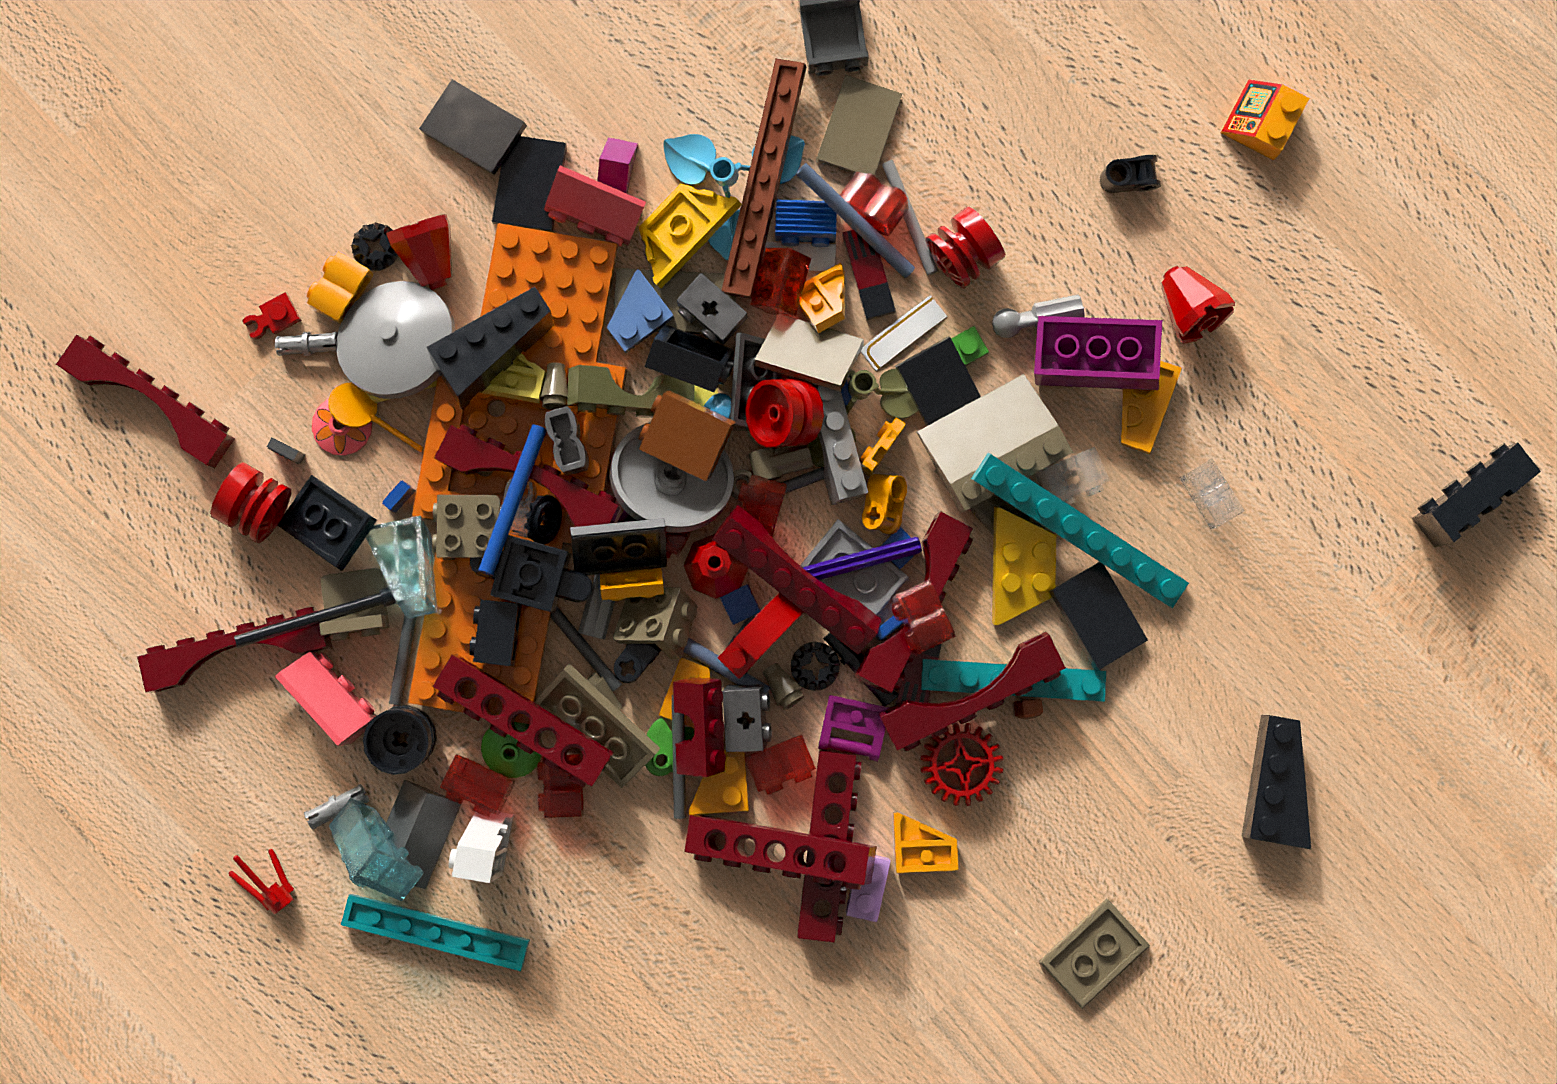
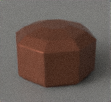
(1028, 708)

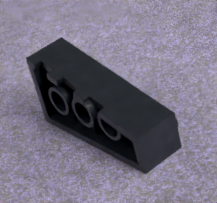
(489, 344)
(1476, 494)
(1277, 786)

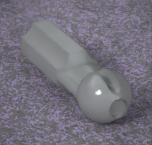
(1009, 322)
(596, 613)

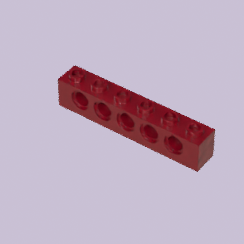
(460, 670)
(829, 764)
(858, 856)

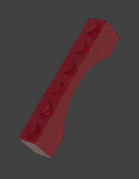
(196, 435)
(472, 455)
(941, 547)
(836, 612)
(1031, 662)
(174, 666)

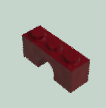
(702, 703)

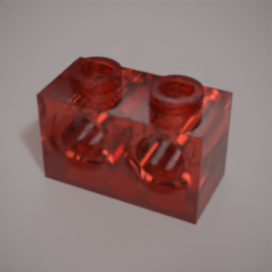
(781, 281)

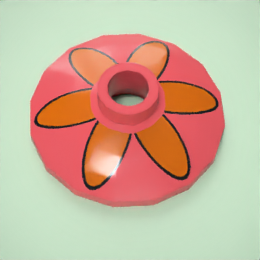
(341, 441)

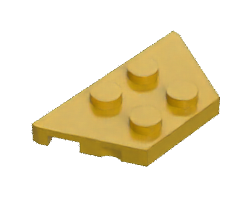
(682, 228)
(1021, 565)

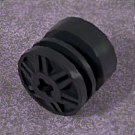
(382, 744)

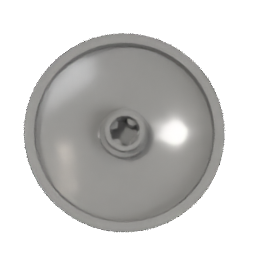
(387, 339)
(659, 490)

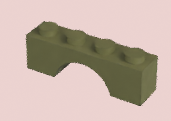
(594, 388)

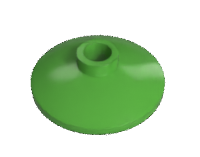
(494, 754)

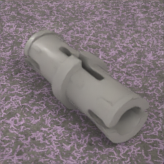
(306, 343)
(331, 808)

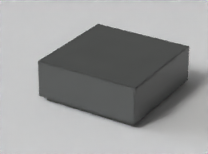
(285, 451)

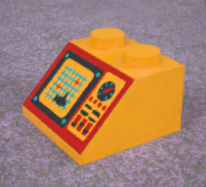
(1265, 117)

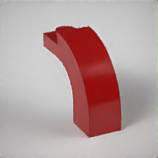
(760, 635)

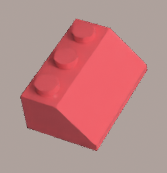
(593, 206)
(327, 697)

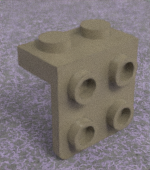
(464, 525)
(347, 587)
(658, 621)

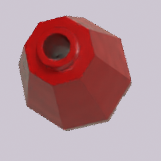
(425, 250)
(1194, 303)
(713, 581)

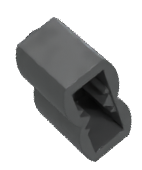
(565, 432)

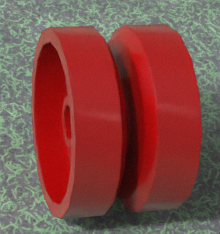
(784, 412)

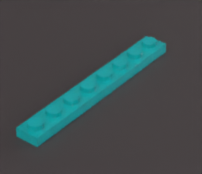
(1079, 530)

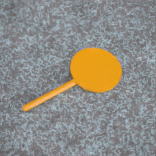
(356, 409)

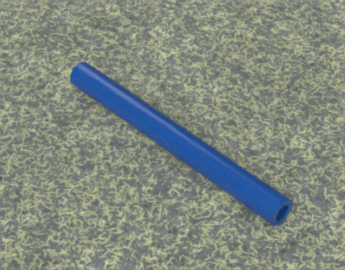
(512, 500)

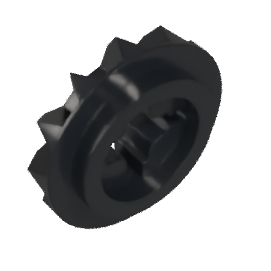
(360, 249)
(551, 519)
(826, 675)

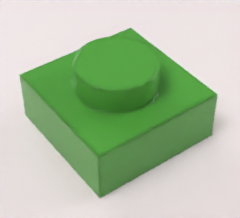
(970, 345)

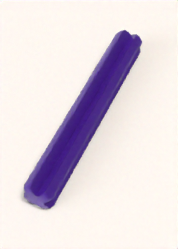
(865, 558)

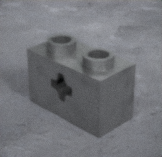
(705, 293)
(738, 733)

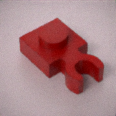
(276, 314)

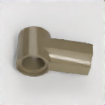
(774, 463)

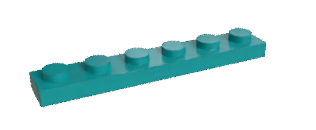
(973, 676)
(435, 932)

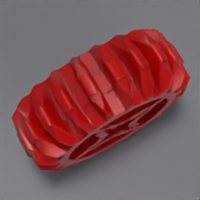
(987, 760)

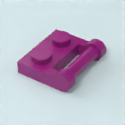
(855, 717)

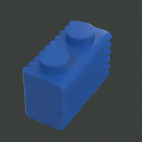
(805, 222)

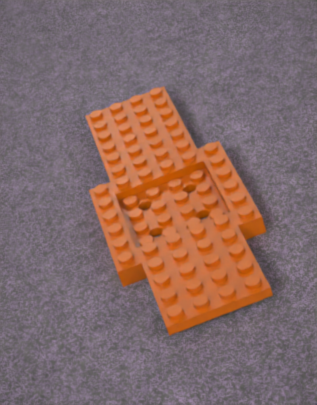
(575, 284)

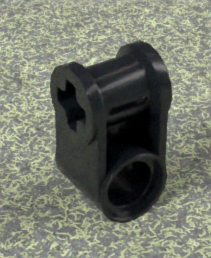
(1136, 174)
(640, 655)

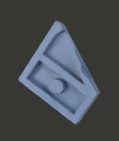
(638, 313)

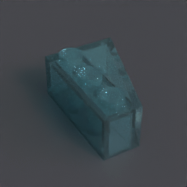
(407, 564)
(370, 852)

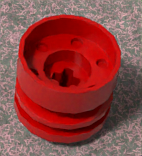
(971, 243)
(250, 502)

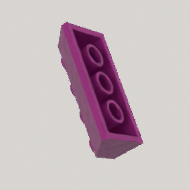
(1098, 352)

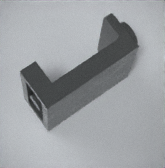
(833, 35)

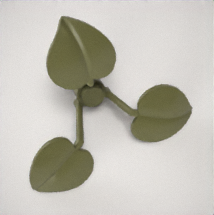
(894, 401)

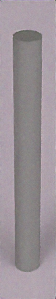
(911, 221)

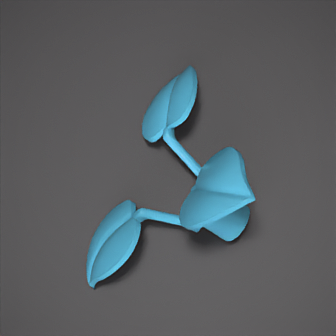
(695, 154)

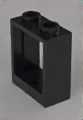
(690, 358)

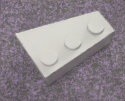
(482, 848)

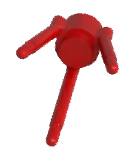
(275, 896)

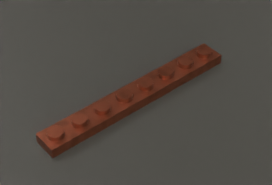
(764, 178)

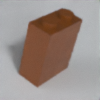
(686, 434)

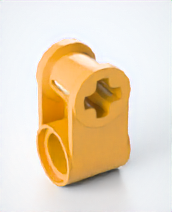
(884, 500)

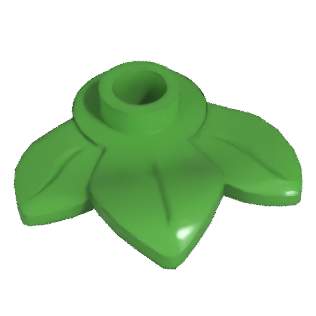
(662, 737)

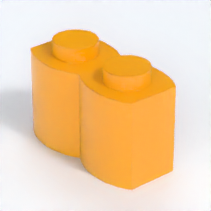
(339, 287)

